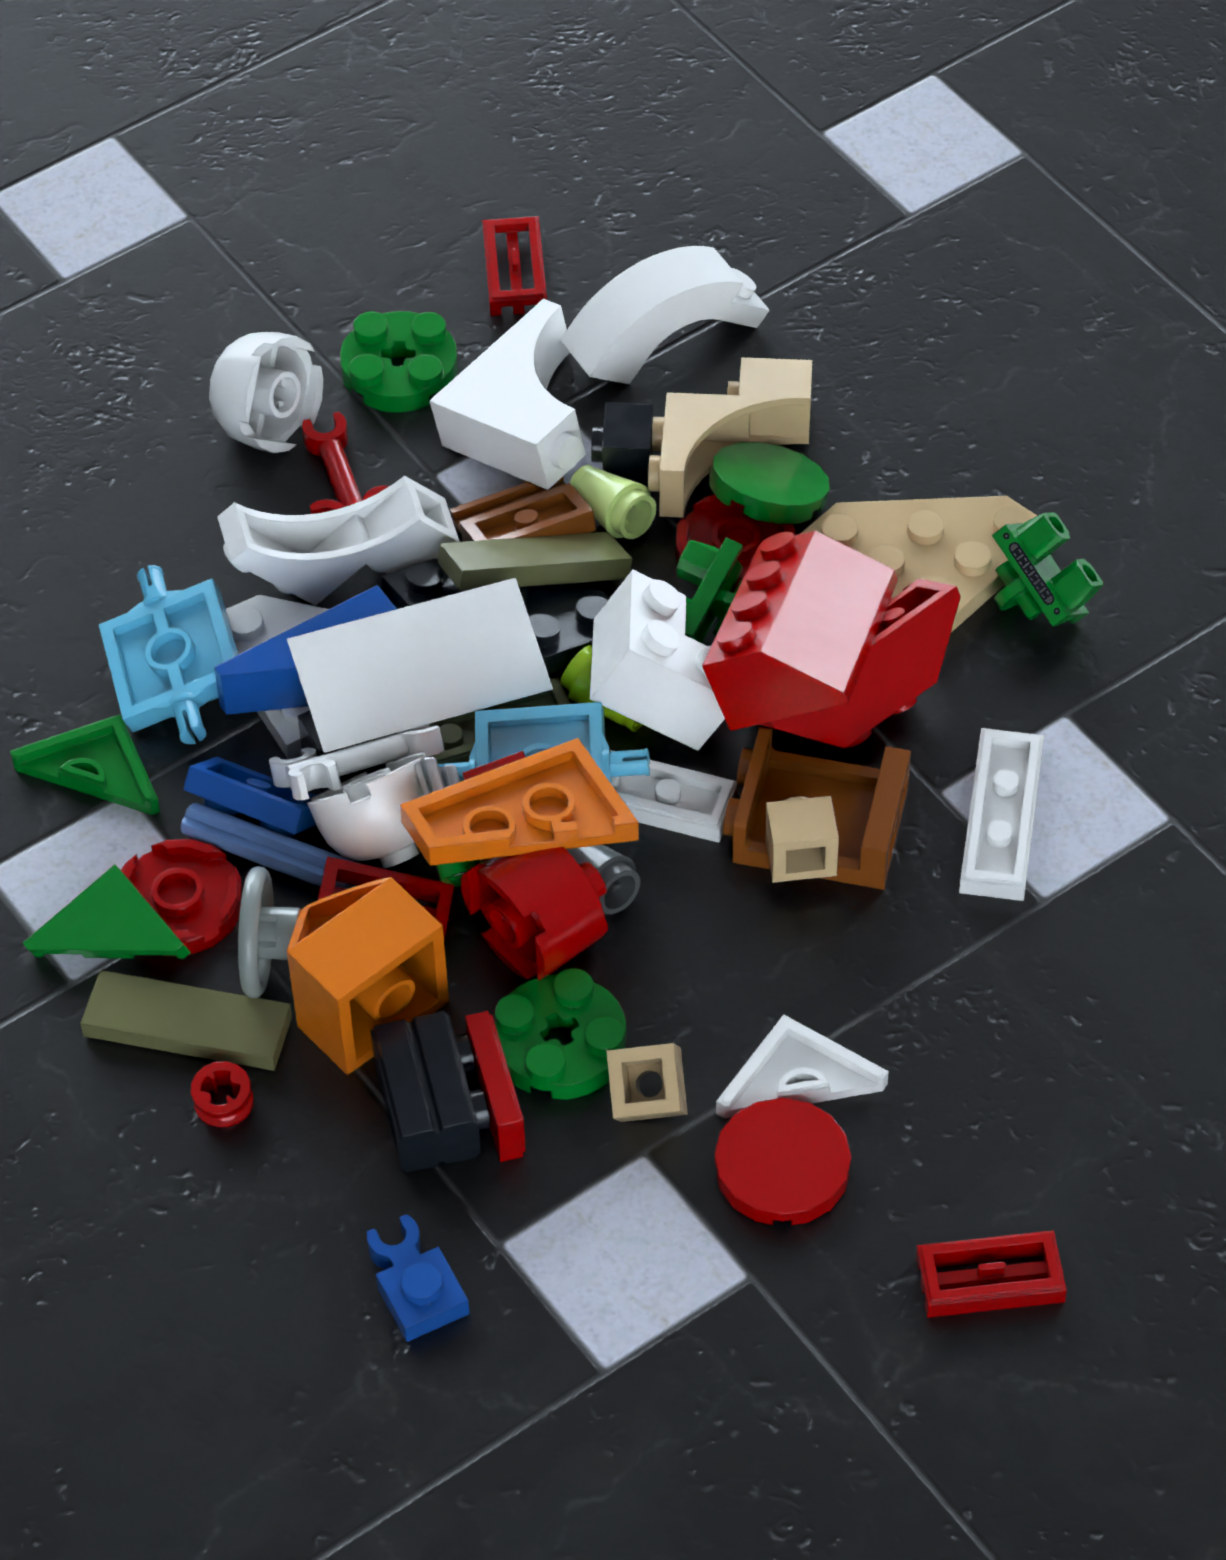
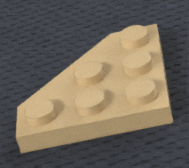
(930, 540)

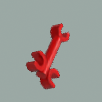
(331, 449)

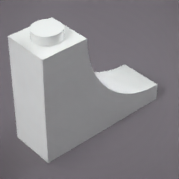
(502, 404)

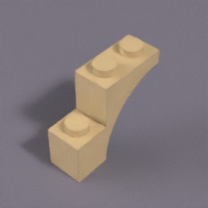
(765, 406)

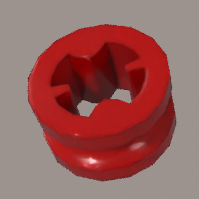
(209, 1079)

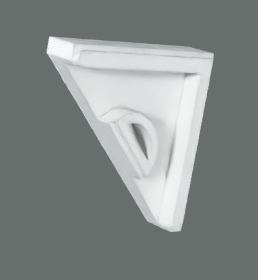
(801, 1067)

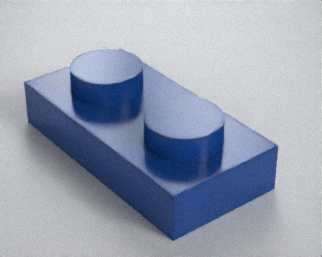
(245, 791)

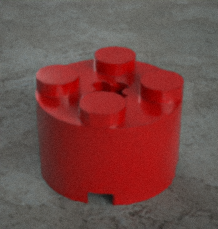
(538, 908)

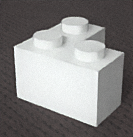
(649, 665)

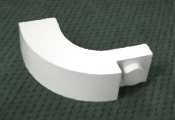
(651, 302)

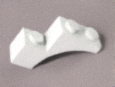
(323, 550)

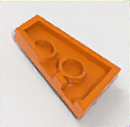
(521, 809)

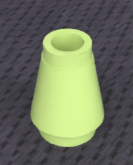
(617, 503)

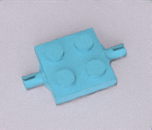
(167, 653)
(543, 727)

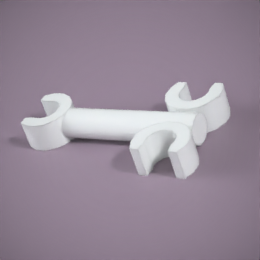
(323, 771)

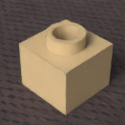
(801, 838)
(627, 1069)

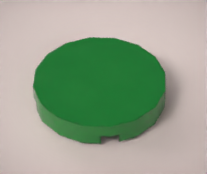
(769, 482)

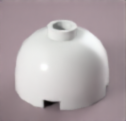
(265, 389)
(365, 814)

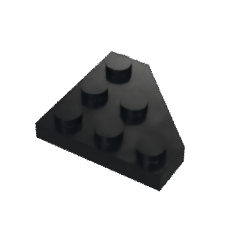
(558, 612)

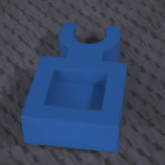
(415, 1285)

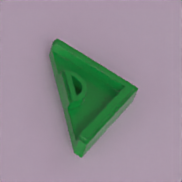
(94, 761)
(107, 922)

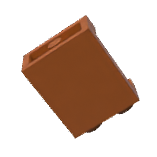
(864, 802)

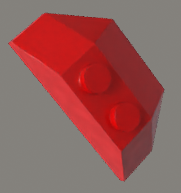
(896, 671)

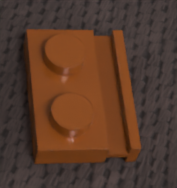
(524, 512)

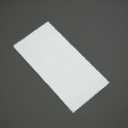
(419, 664)

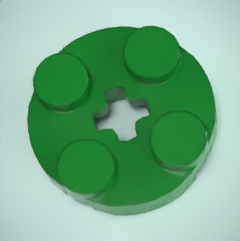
(413, 335)
(554, 1002)

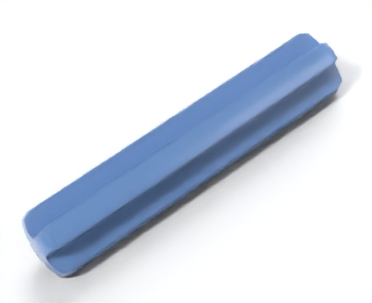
(257, 844)

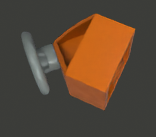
(350, 959)

